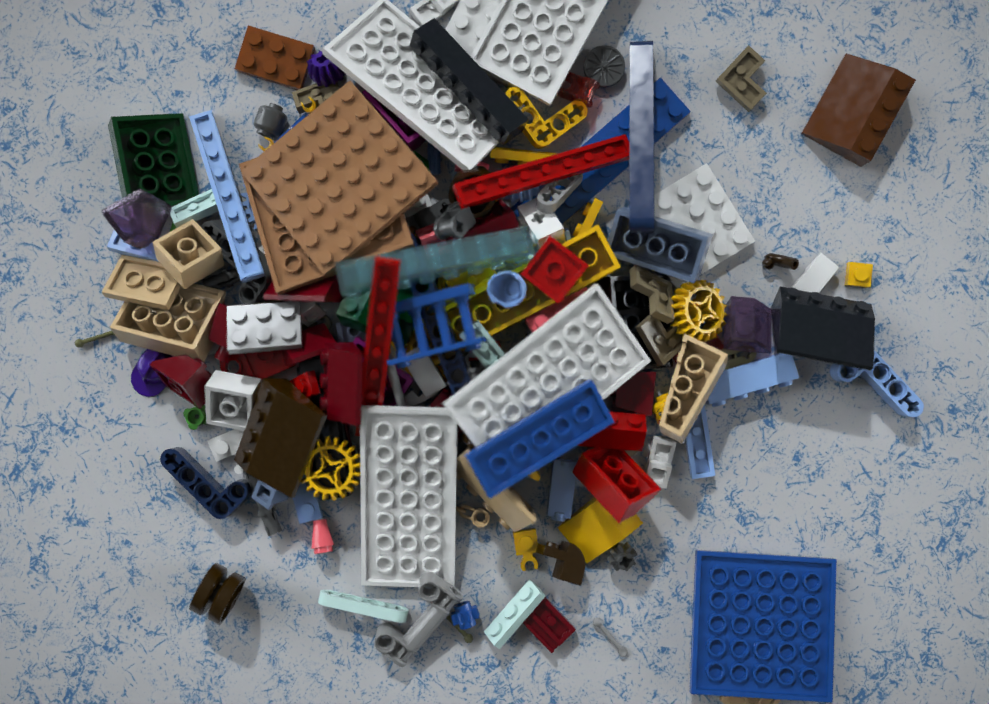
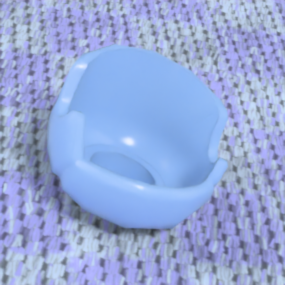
(506, 289)

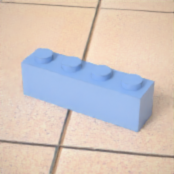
(754, 376)

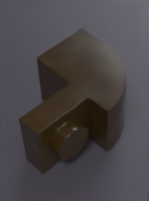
(569, 561)

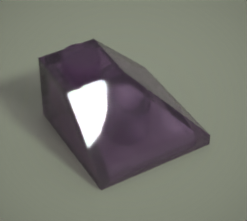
(138, 218)

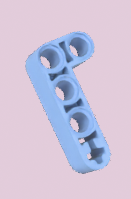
(882, 384)

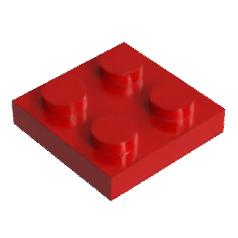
(554, 269)

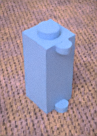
(561, 489)

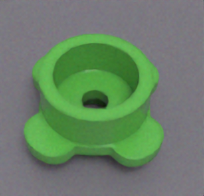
(189, 415)

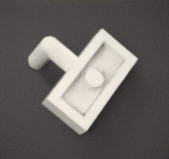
(226, 445)

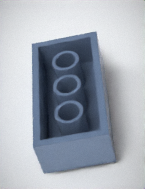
(668, 250)

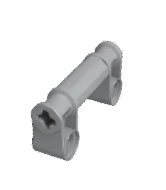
(441, 601)

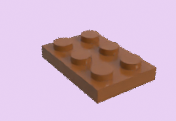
(274, 58)

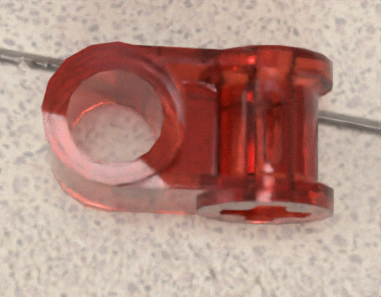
(578, 89)

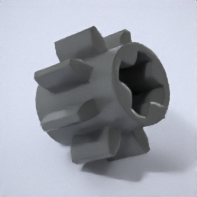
(622, 556)

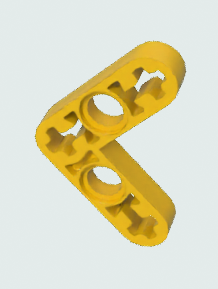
(539, 126)

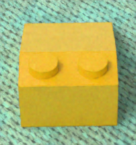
(596, 530)

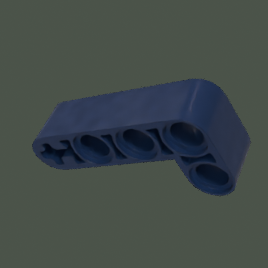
(202, 478)

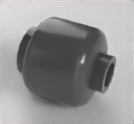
(270, 121)

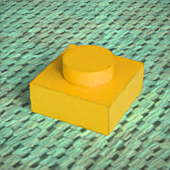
(858, 274)

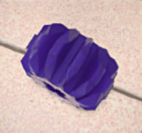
(323, 71)

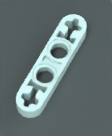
(363, 606)

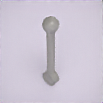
(621, 649)

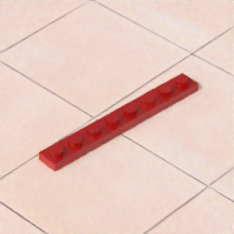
(541, 171)
(379, 331)

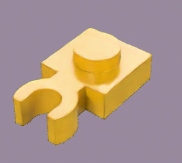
(526, 545)

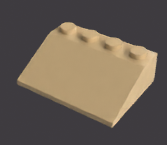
(172, 331)
(508, 504)

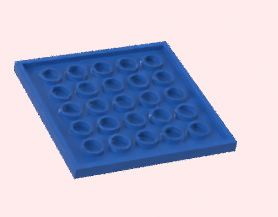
(763, 626)

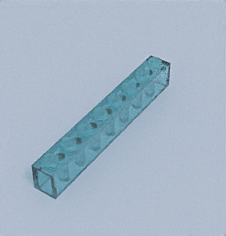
(441, 260)

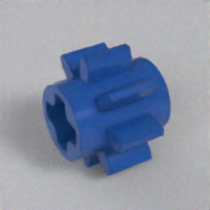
(464, 615)

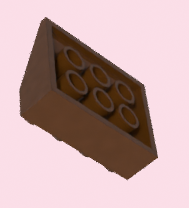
(858, 108)

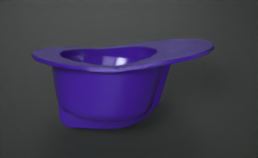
(144, 378)

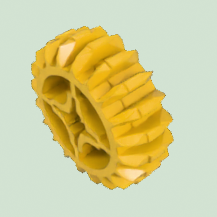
(704, 308)
(339, 488)

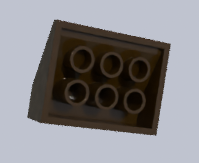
(280, 436)

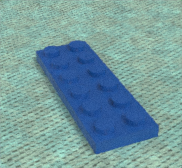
(539, 438)

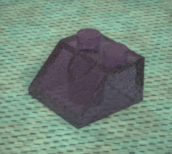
(747, 325)

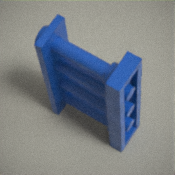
(436, 300)

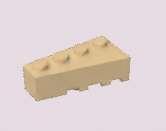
(691, 385)

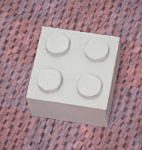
(230, 399)

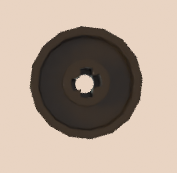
(217, 593)

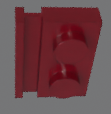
(549, 625)

